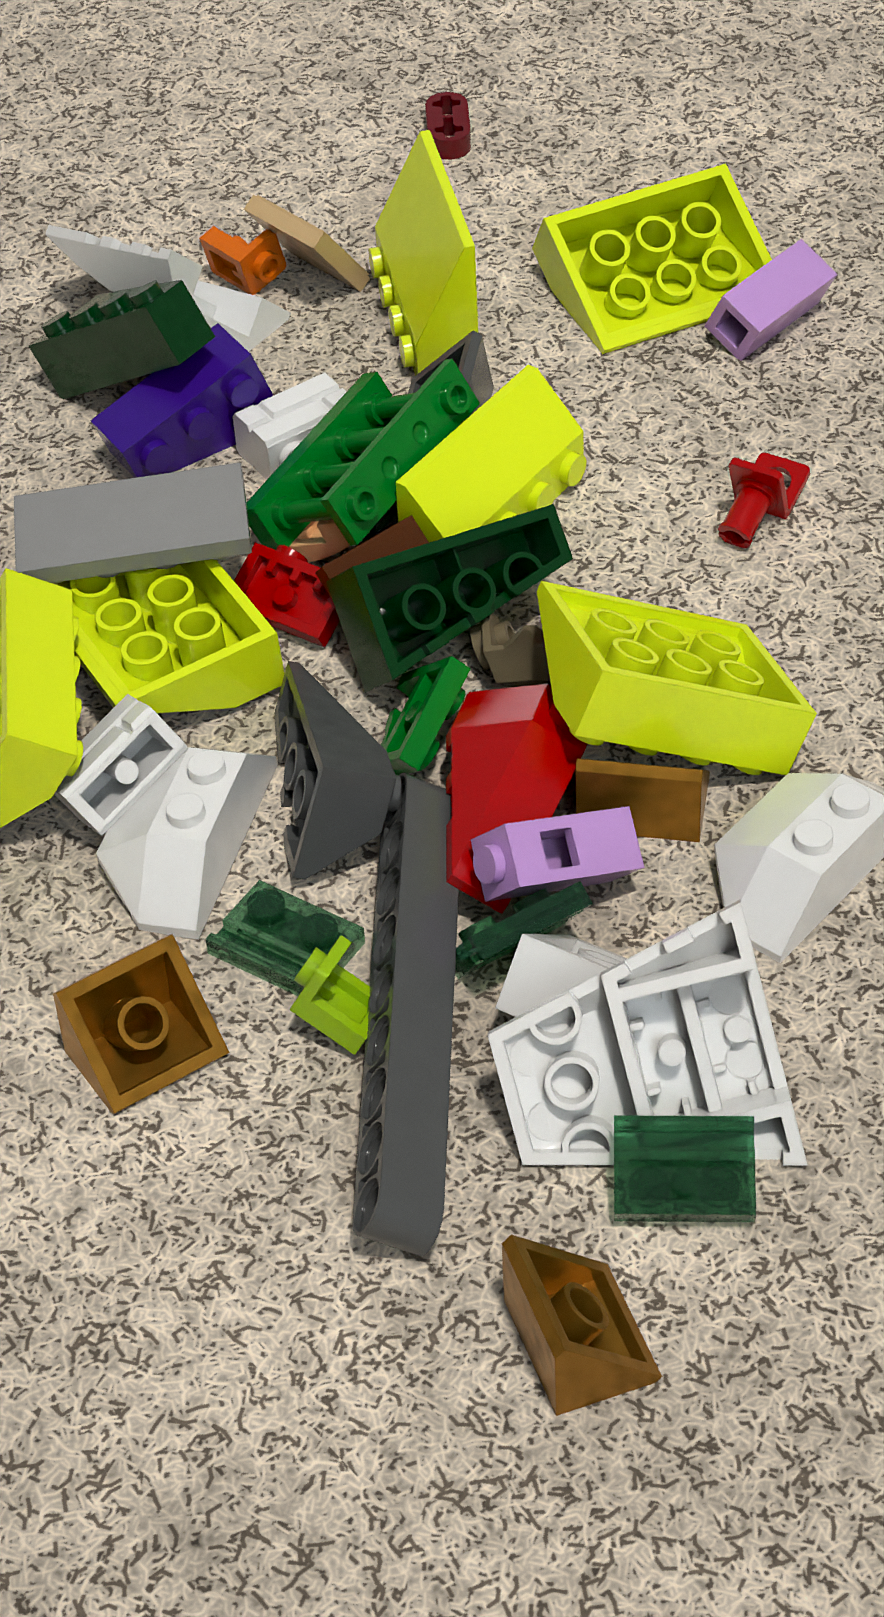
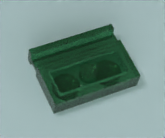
(535, 914)
(276, 934)
(684, 1169)

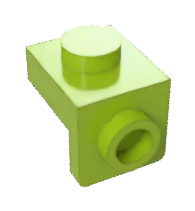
(333, 998)

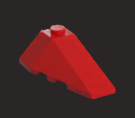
(506, 767)

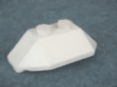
(182, 838)
(800, 855)

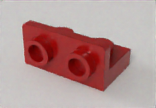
(288, 593)

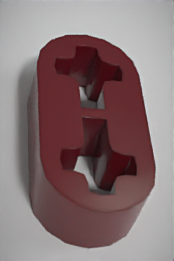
(449, 125)

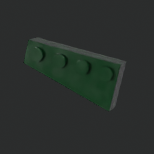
(121, 337)
(431, 593)

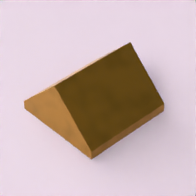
(661, 798)
(138, 1024)
(574, 1325)

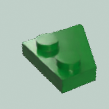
(433, 697)

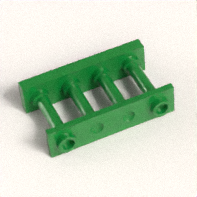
(357, 455)

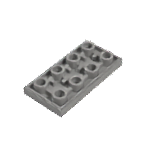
(132, 524)

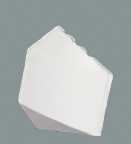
(135, 265)
(649, 1037)

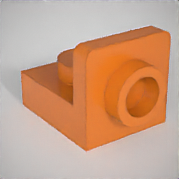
(244, 264)

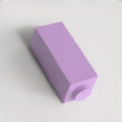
(770, 299)
(556, 853)

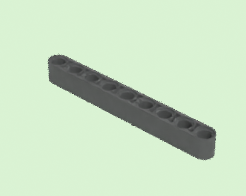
(409, 1028)

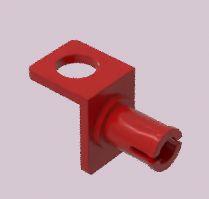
(760, 491)

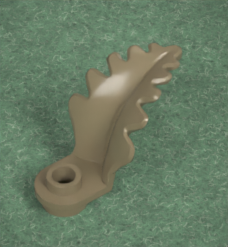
(512, 657)

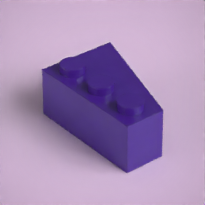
(183, 409)

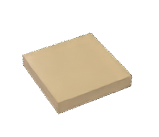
(307, 242)

